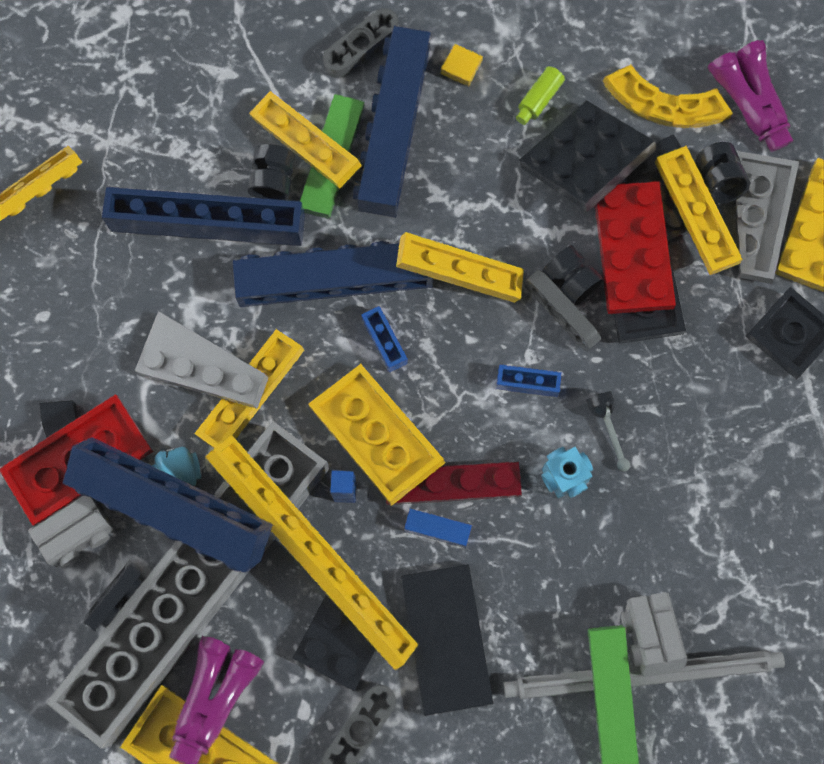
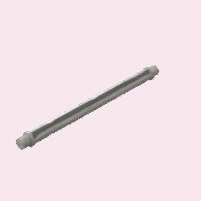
(694, 669)

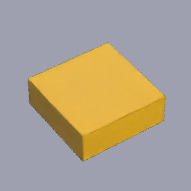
(461, 65)

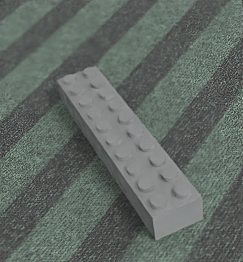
(171, 608)

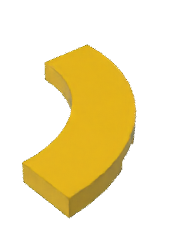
(663, 108)

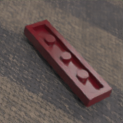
(467, 483)

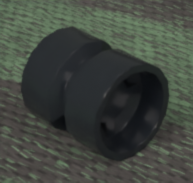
(722, 172)
(271, 173)
(572, 275)

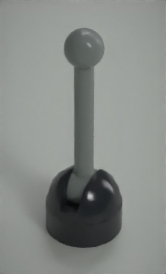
(602, 407)

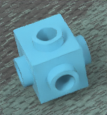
(558, 480)

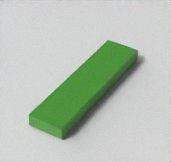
(341, 126)
(613, 695)

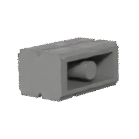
(71, 531)
(654, 634)

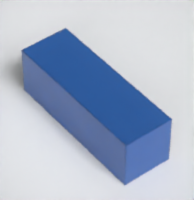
(384, 339)
(528, 380)
(343, 486)
(437, 528)

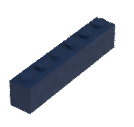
(393, 122)
(204, 216)
(322, 274)
(167, 504)

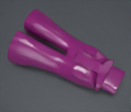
(750, 86)
(204, 718)

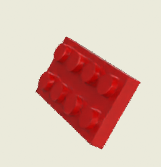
(634, 249)
(39, 472)

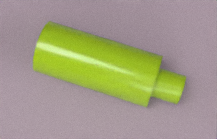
(540, 95)

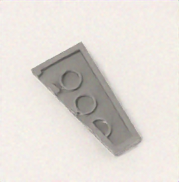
(763, 213)
(192, 362)

